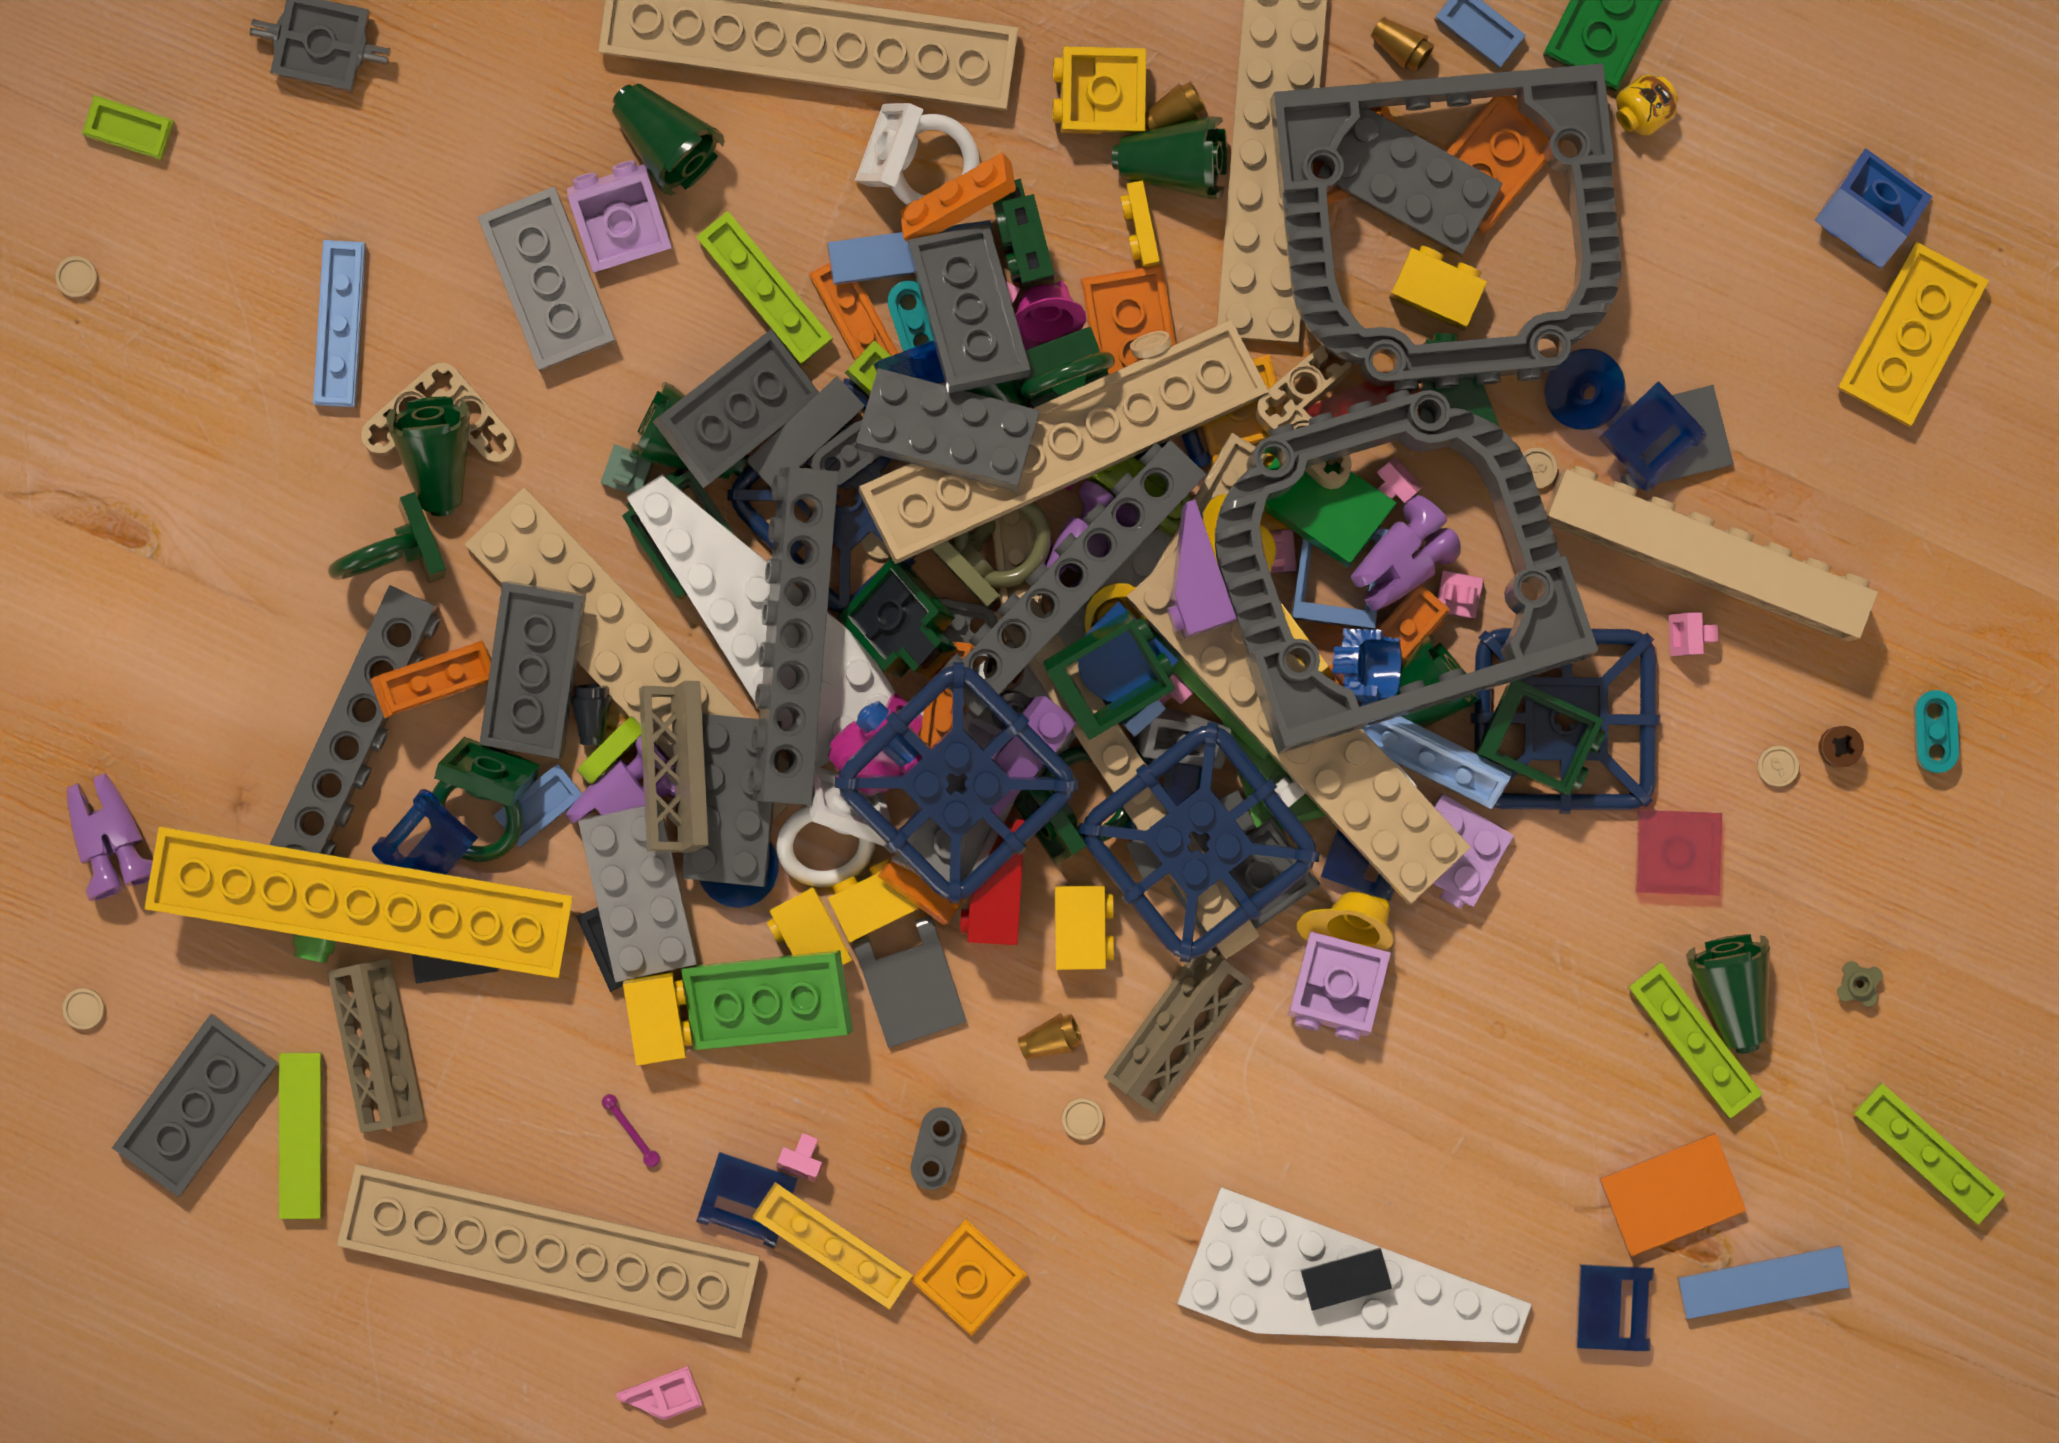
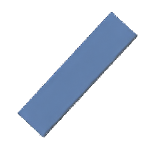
(875, 256)
(1763, 1282)

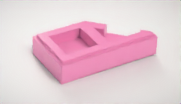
(665, 1394)

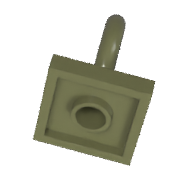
(978, 573)

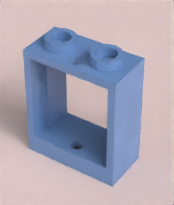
(1325, 613)

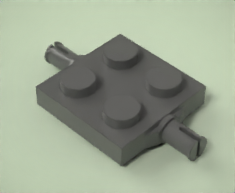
(320, 42)

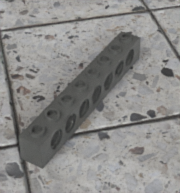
(1179, 476)
(819, 492)
(395, 609)

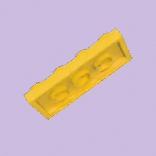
(1912, 334)

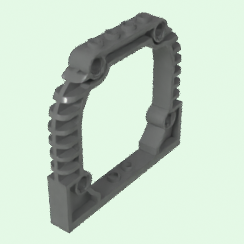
(1560, 101)
(1309, 705)

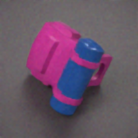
(893, 759)

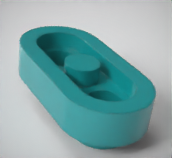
(908, 322)
(1937, 731)

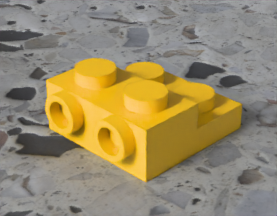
(1100, 90)

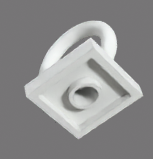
(895, 144)
(831, 811)

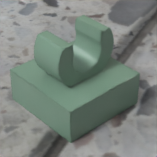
(625, 471)

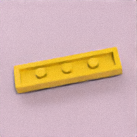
(832, 1245)

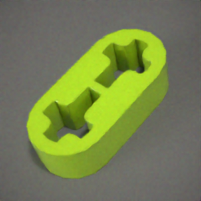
(610, 750)

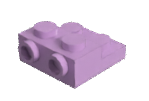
(618, 216)
(1473, 870)
(1338, 986)

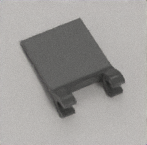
(1708, 455)
(911, 987)

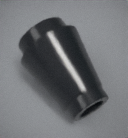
(591, 712)

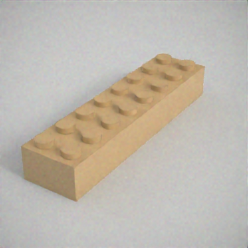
(1710, 556)

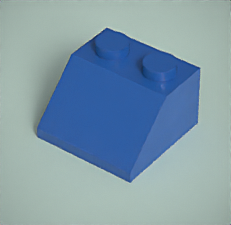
(1873, 208)

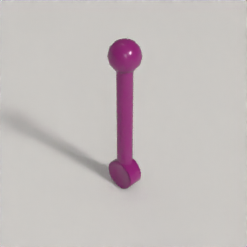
(651, 1157)

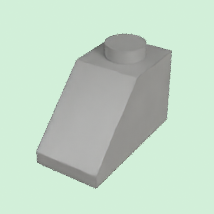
(1168, 730)

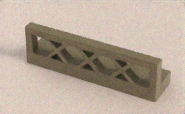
(688, 767)
(1172, 1025)
(381, 1045)

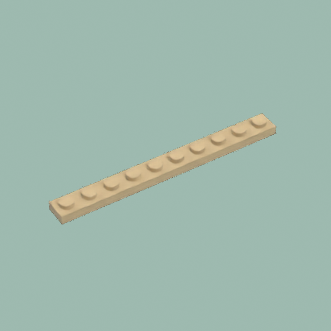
(1117, 764)

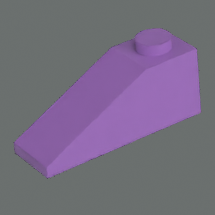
(1197, 587)
(1016, 759)

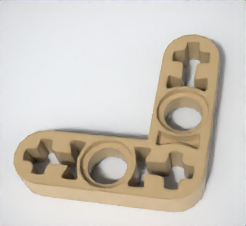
(460, 391)
(1297, 414)

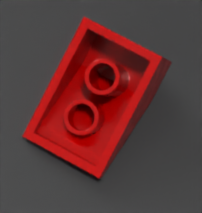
(996, 905)

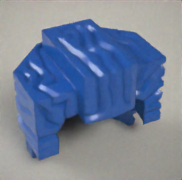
(1368, 664)

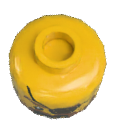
(1646, 104)

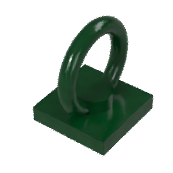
(1064, 366)
(411, 541)
(487, 776)
(1061, 834)

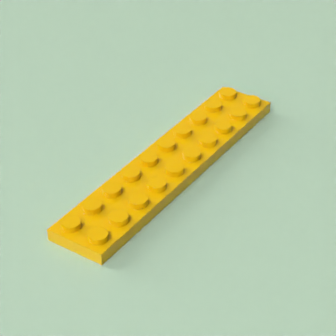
(358, 902)

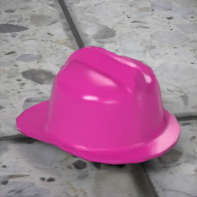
(1048, 314)

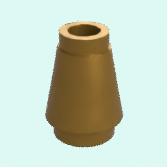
(1403, 44)
(1176, 107)
(1051, 1038)

